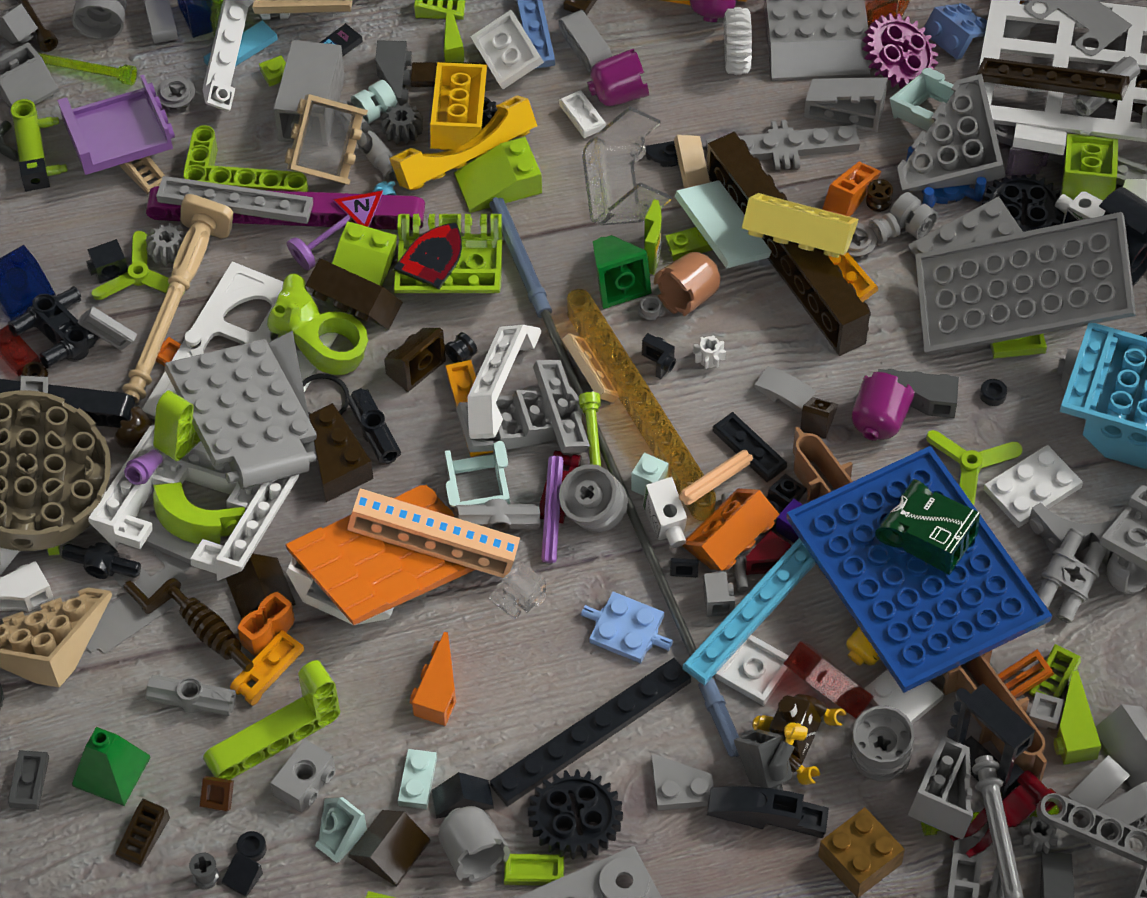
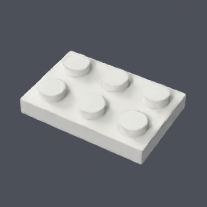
(507, 49)
(1032, 481)

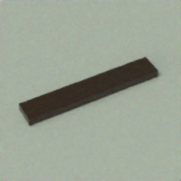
(1054, 78)

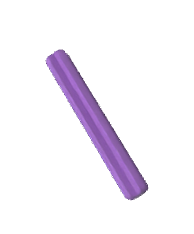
(552, 509)

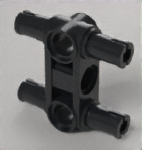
(54, 320)

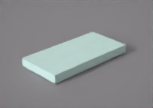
(721, 224)

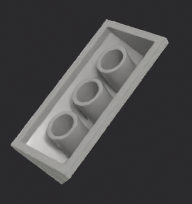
(1125, 741)

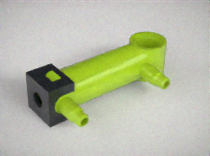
(30, 147)

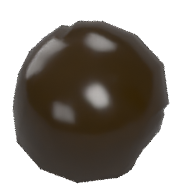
(132, 431)

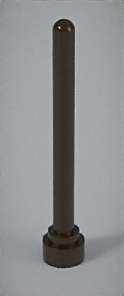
(45, 38)

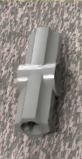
(1087, 105)
(500, 515)
(207, 697)

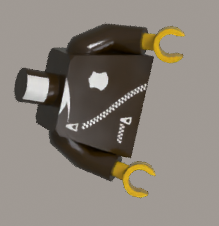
(807, 712)

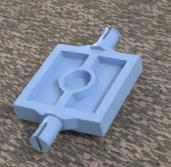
(626, 627)

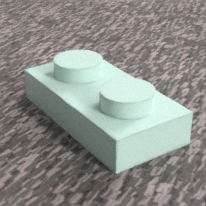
(417, 779)

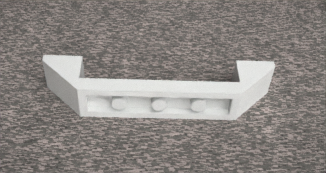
(224, 53)
(483, 412)

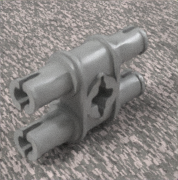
(1083, 574)

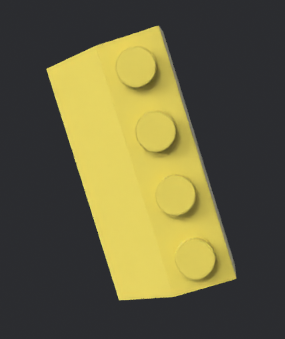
(799, 224)

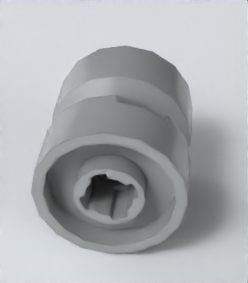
(916, 217)

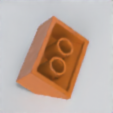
(731, 529)

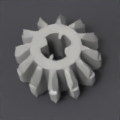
(165, 243)

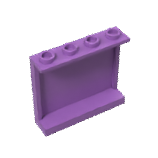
(118, 128)

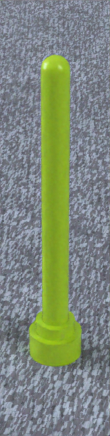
(590, 403)

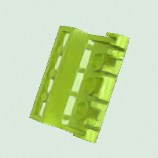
(480, 260)

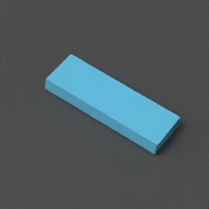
(252, 42)

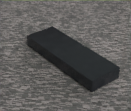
(741, 437)

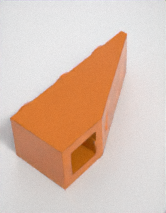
(436, 693)

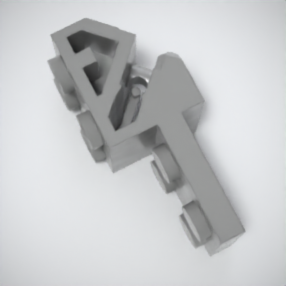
(1129, 531)

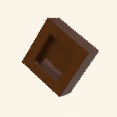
(216, 793)

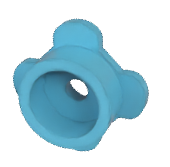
(386, 187)

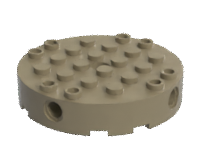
(64, 474)

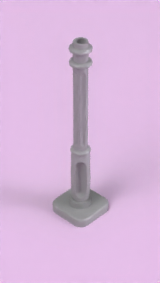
(990, 789)

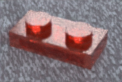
(15, 351)

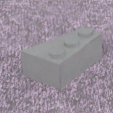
(847, 101)
(946, 790)

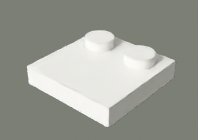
(912, 703)

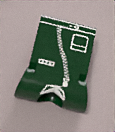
(930, 527)

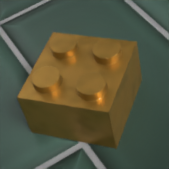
(861, 852)

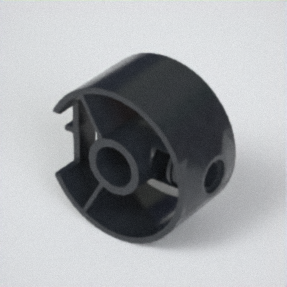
(1135, 218)

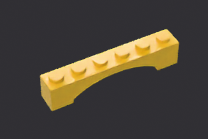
(511, 120)

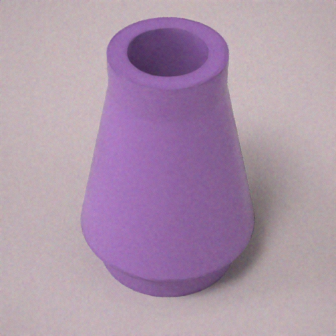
(141, 468)

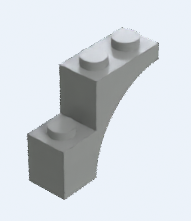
(1054, 528)

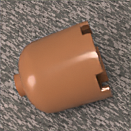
(687, 282)

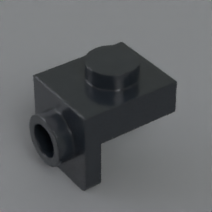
(660, 352)

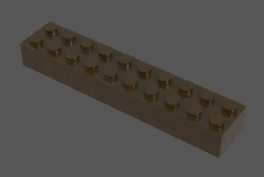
(808, 274)

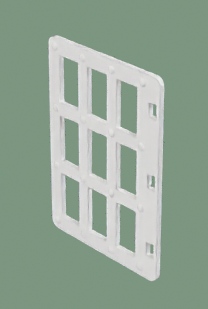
(1062, 53)

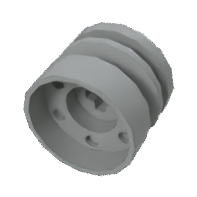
(99, 18)
(886, 729)

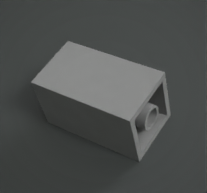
(308, 70)

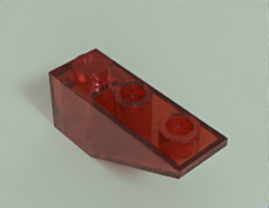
(828, 679)

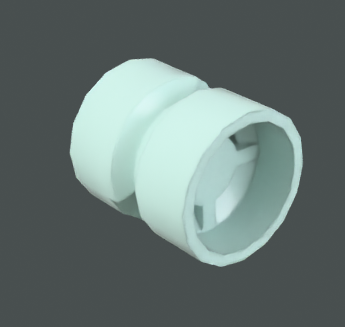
(375, 100)

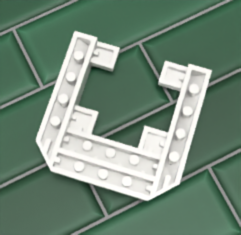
(122, 502)

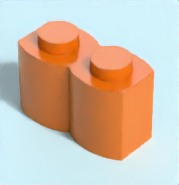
(264, 624)

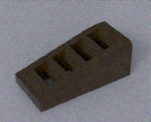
(140, 817)

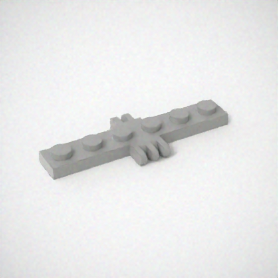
(788, 144)

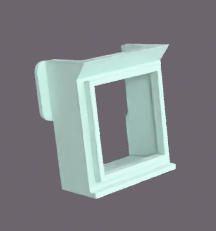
(907, 100)
(498, 460)

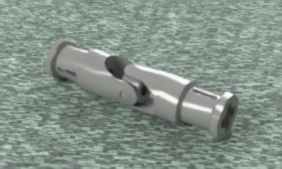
(375, 150)

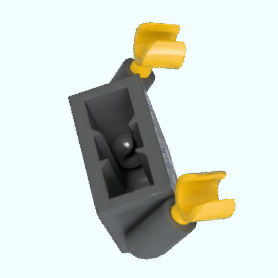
(768, 754)

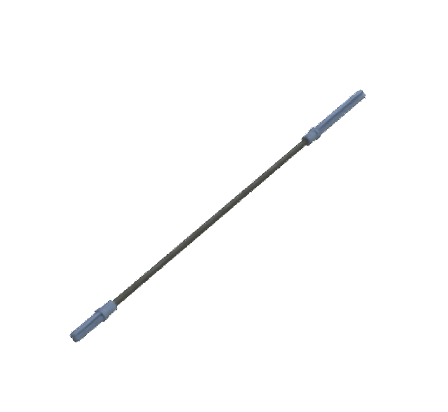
(537, 296)

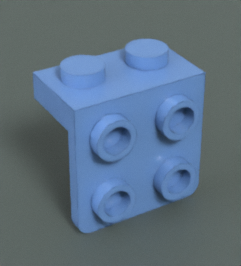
(954, 28)

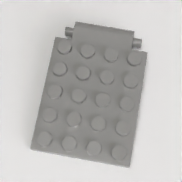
(245, 412)

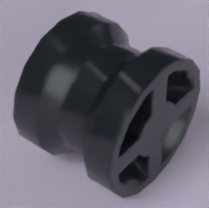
(460, 348)

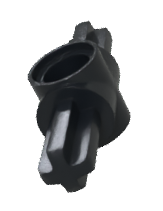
(101, 560)

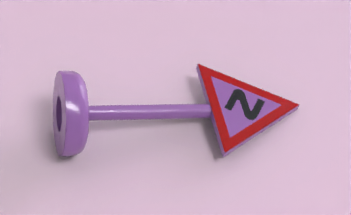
(357, 207)

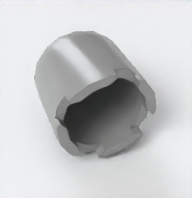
(472, 843)

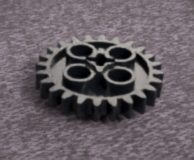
(1039, 201)
(548, 818)

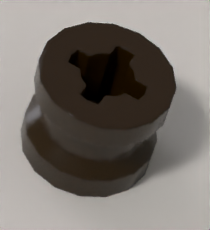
(883, 191)

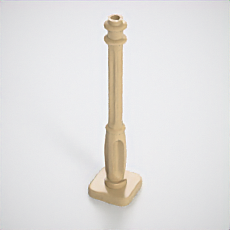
(203, 219)

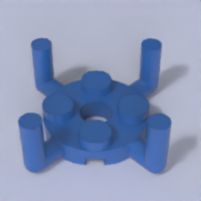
(957, 193)

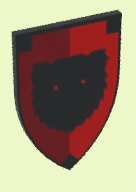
(432, 255)

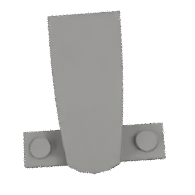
(536, 415)

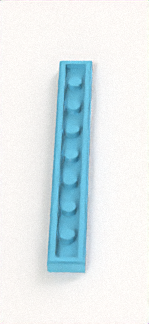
(749, 613)

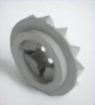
(176, 85)
(867, 240)

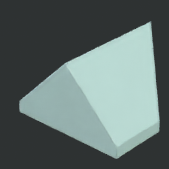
(340, 828)

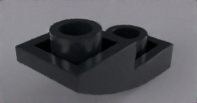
(783, 492)

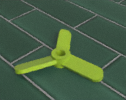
(138, 265)
(981, 459)

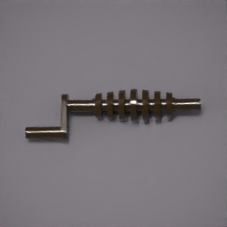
(203, 621)

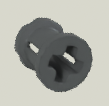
(200, 862)

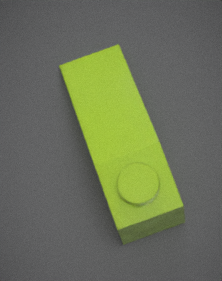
(1077, 734)

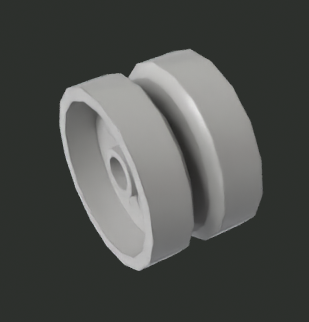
(593, 498)

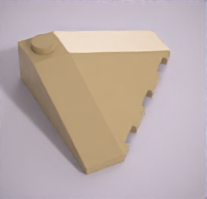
(52, 640)

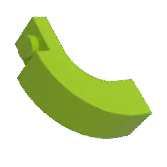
(189, 521)

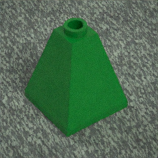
(620, 271)
(110, 767)

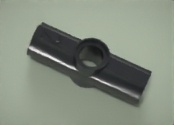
(368, 415)

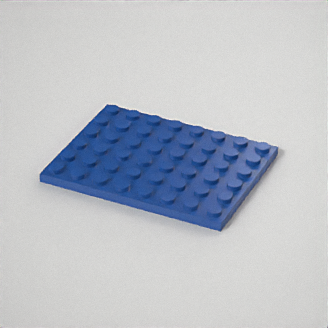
(905, 607)

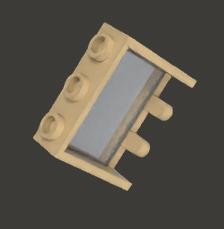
(325, 139)

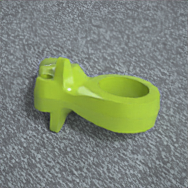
(299, 313)

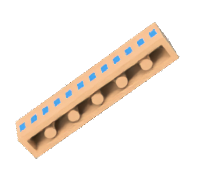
(433, 533)

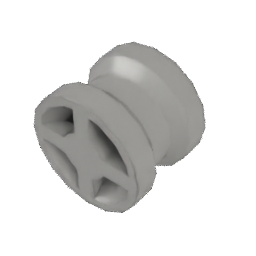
(885, 227)

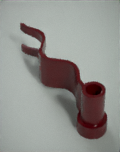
(1017, 809)

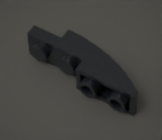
(767, 806)

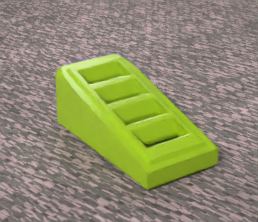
(426, 9)
(452, 40)
(1066, 656)

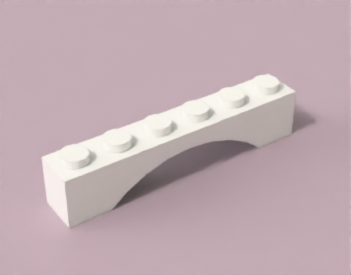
(24, 589)

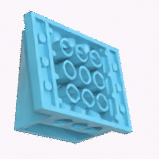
(1111, 393)

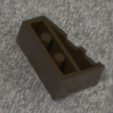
(353, 293)
(339, 454)

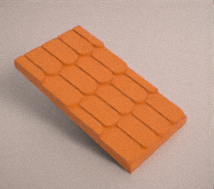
(370, 574)

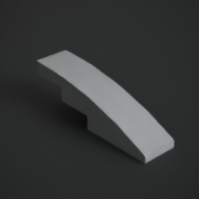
(965, 871)

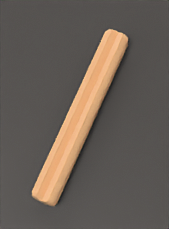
(715, 477)

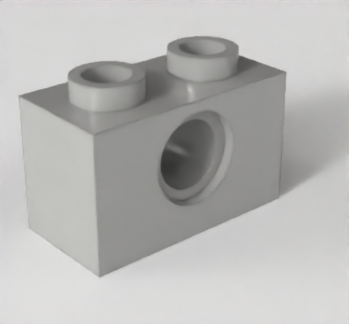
(305, 760)

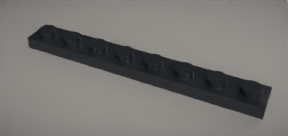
(590, 732)

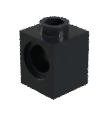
(107, 261)

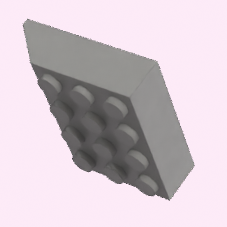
(816, 39)

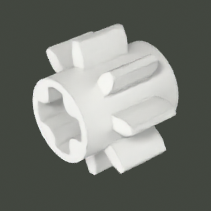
(709, 352)

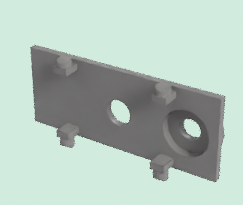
(600, 878)

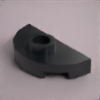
(663, 153)

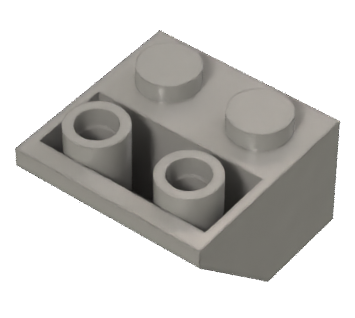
(25, 76)

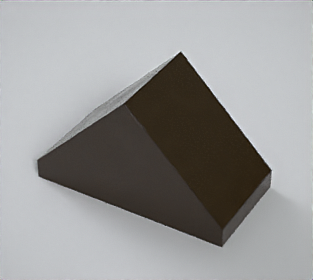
(818, 416)

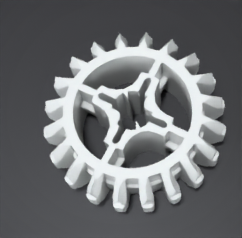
(737, 40)

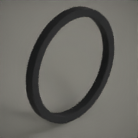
(333, 378)

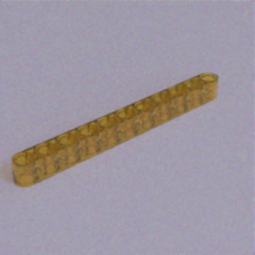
(608, 350)

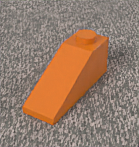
(850, 189)

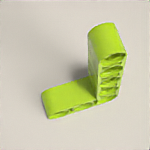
(201, 167)
(174, 427)
(280, 729)

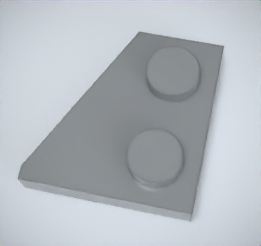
(679, 784)

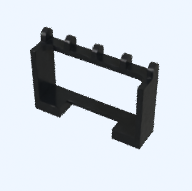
(1002, 722)

